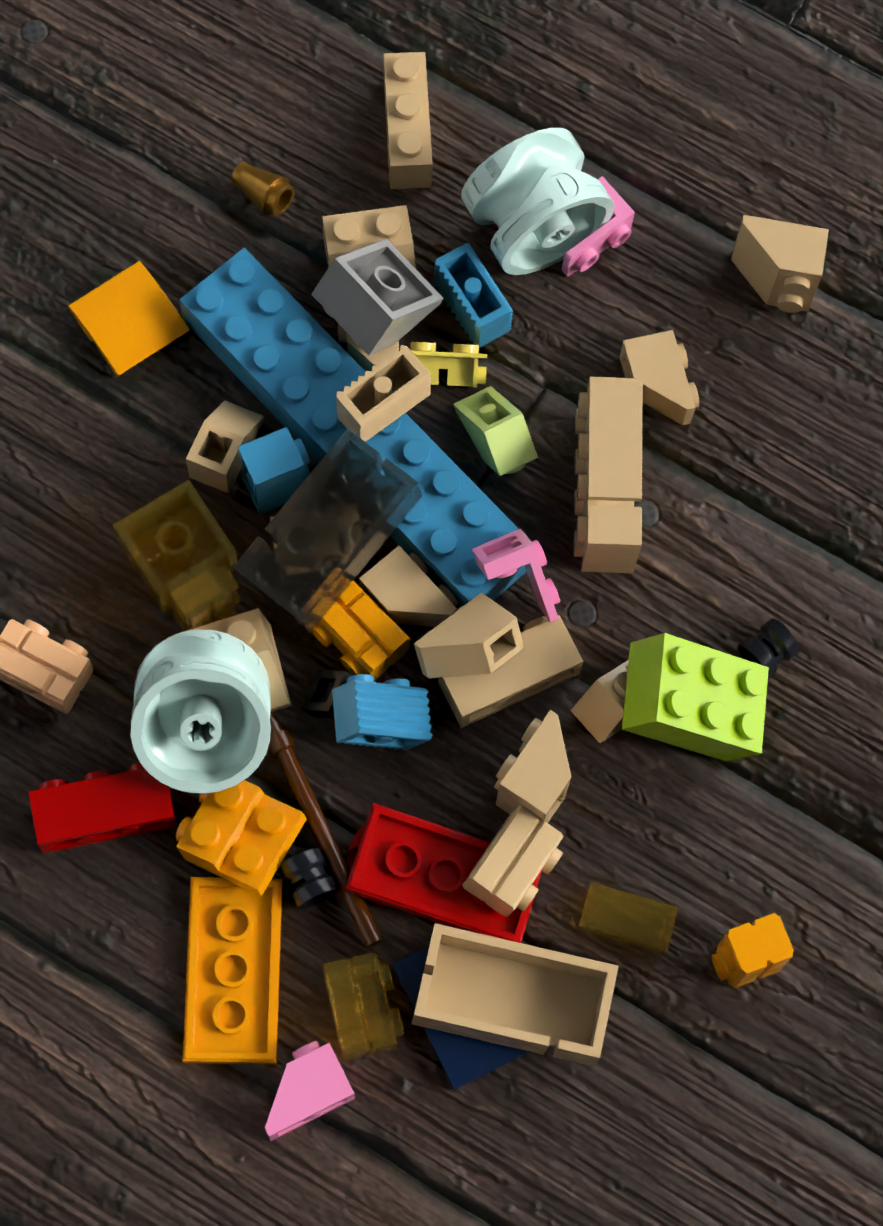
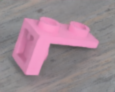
(611, 234)
(508, 553)

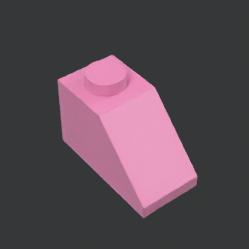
(308, 1089)

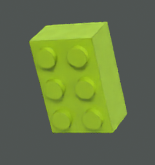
(695, 697)

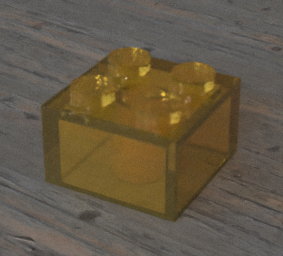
(172, 538)

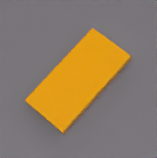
(232, 973)

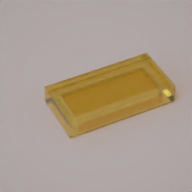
(628, 917)

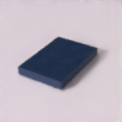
(460, 1056)

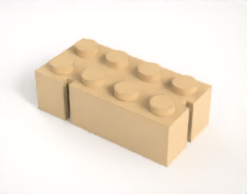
(609, 475)
(515, 994)

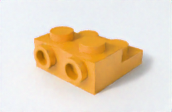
(240, 835)

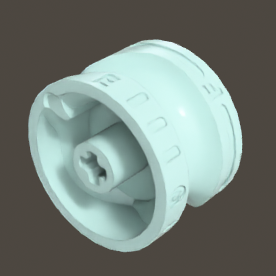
(536, 200)
(201, 711)

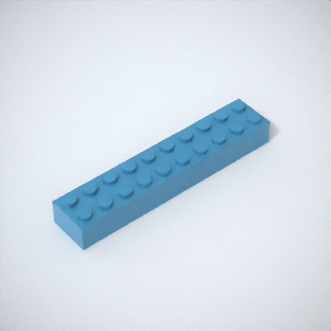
(296, 376)

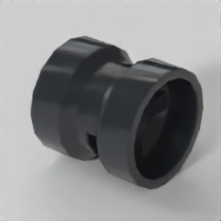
(770, 646)
(308, 878)

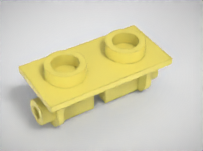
(461, 363)

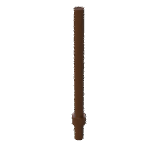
(282, 747)

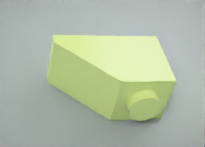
(497, 430)

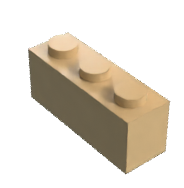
(407, 120)
(544, 662)

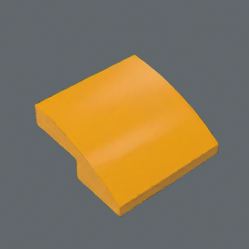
(128, 318)

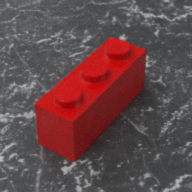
(100, 808)

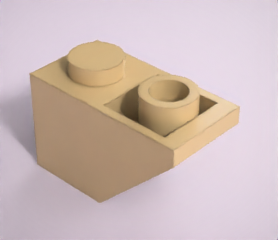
(662, 366)
(215, 449)
(406, 592)
(470, 641)
(603, 704)

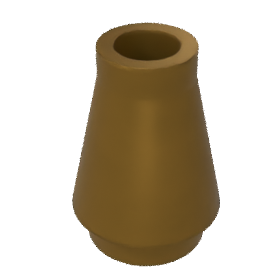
(265, 189)

